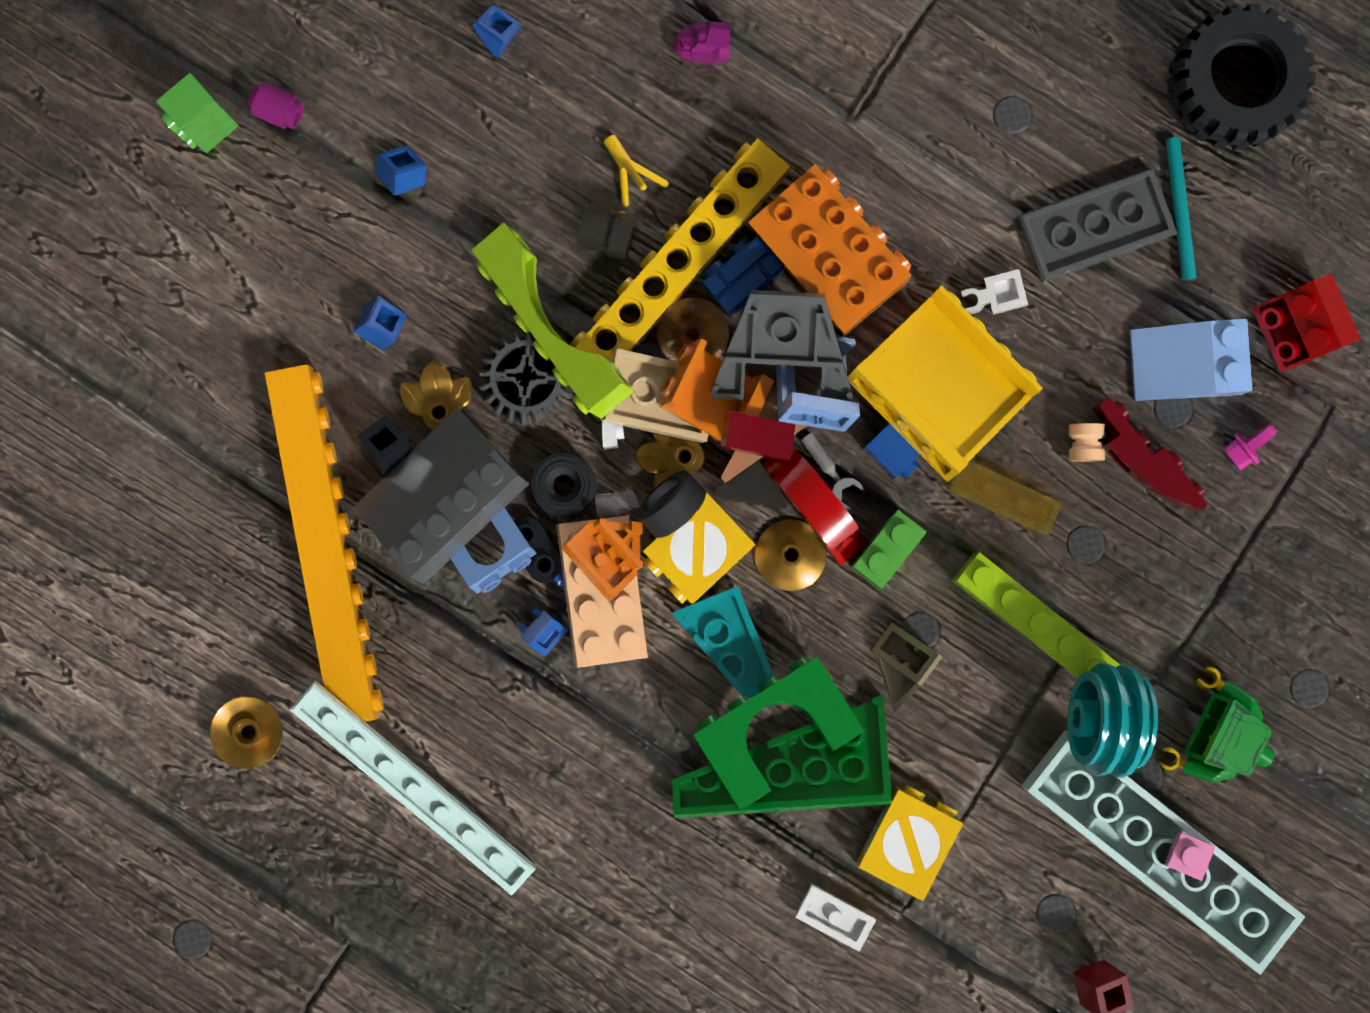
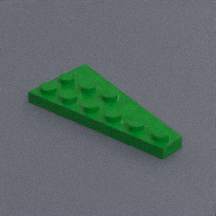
(802, 772)

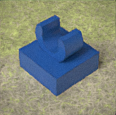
(543, 632)

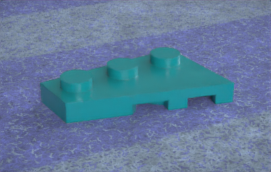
(728, 638)

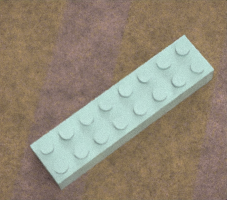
(1138, 836)

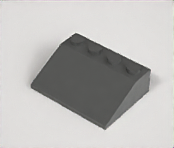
(440, 496)

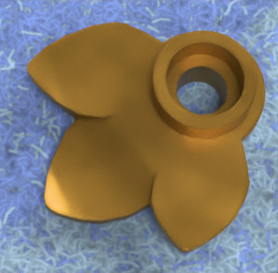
(435, 391)
(664, 457)

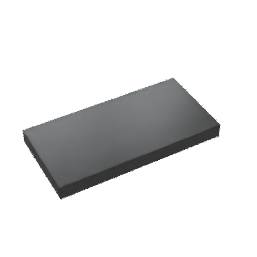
(1097, 225)

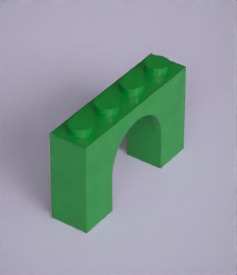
(805, 688)

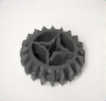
(509, 376)

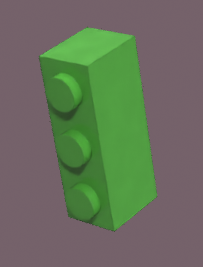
(195, 114)

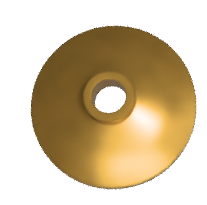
(771, 558)
(229, 738)

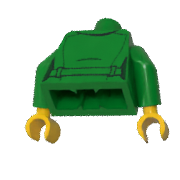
(1227, 736)

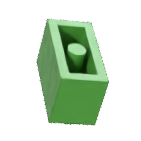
(888, 549)

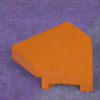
(607, 554)

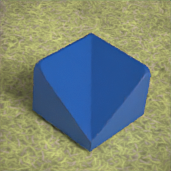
(401, 170)
(380, 323)

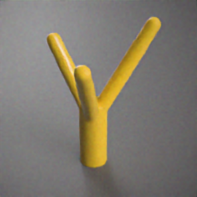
(627, 165)

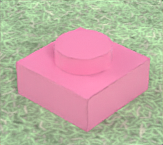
(1189, 855)

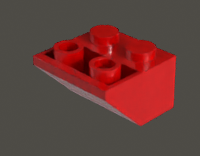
(1306, 323)

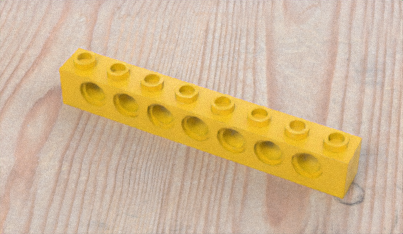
(752, 159)

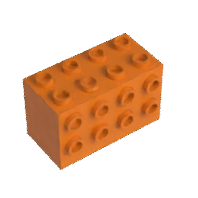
(831, 248)

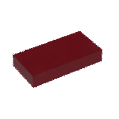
(758, 435)

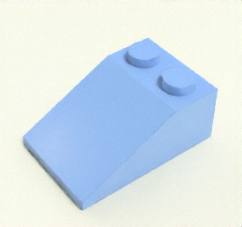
(1191, 360)

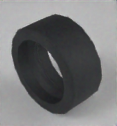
(671, 504)

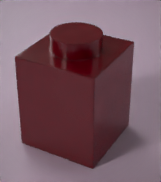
(1103, 988)

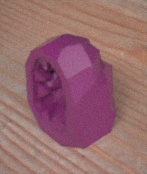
(704, 43)

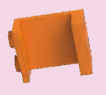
(689, 391)

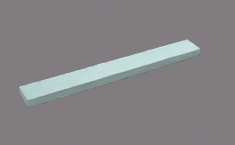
(413, 787)

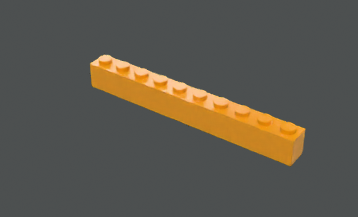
(322, 539)

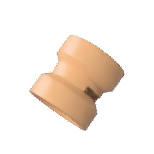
(1086, 444)

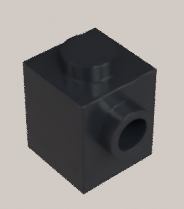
(384, 445)

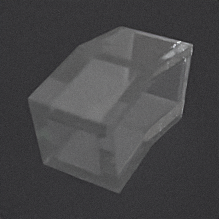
(616, 503)

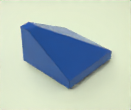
(496, 29)

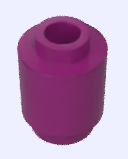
(276, 106)

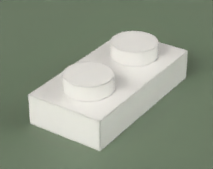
(835, 917)

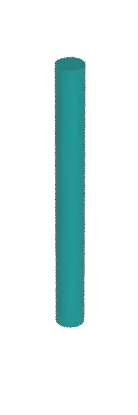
(1180, 208)

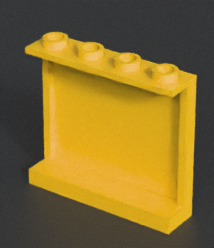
(944, 383)

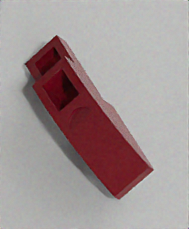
(1155, 471)

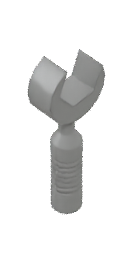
(828, 467)

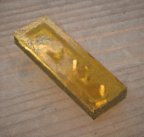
(1006, 498)

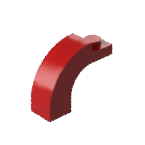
(817, 505)

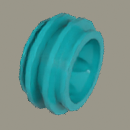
(1112, 720)

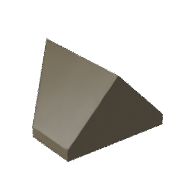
(903, 664)

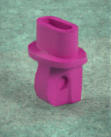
(1243, 450)

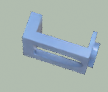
(812, 409)
(515, 557)

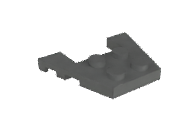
(784, 331)

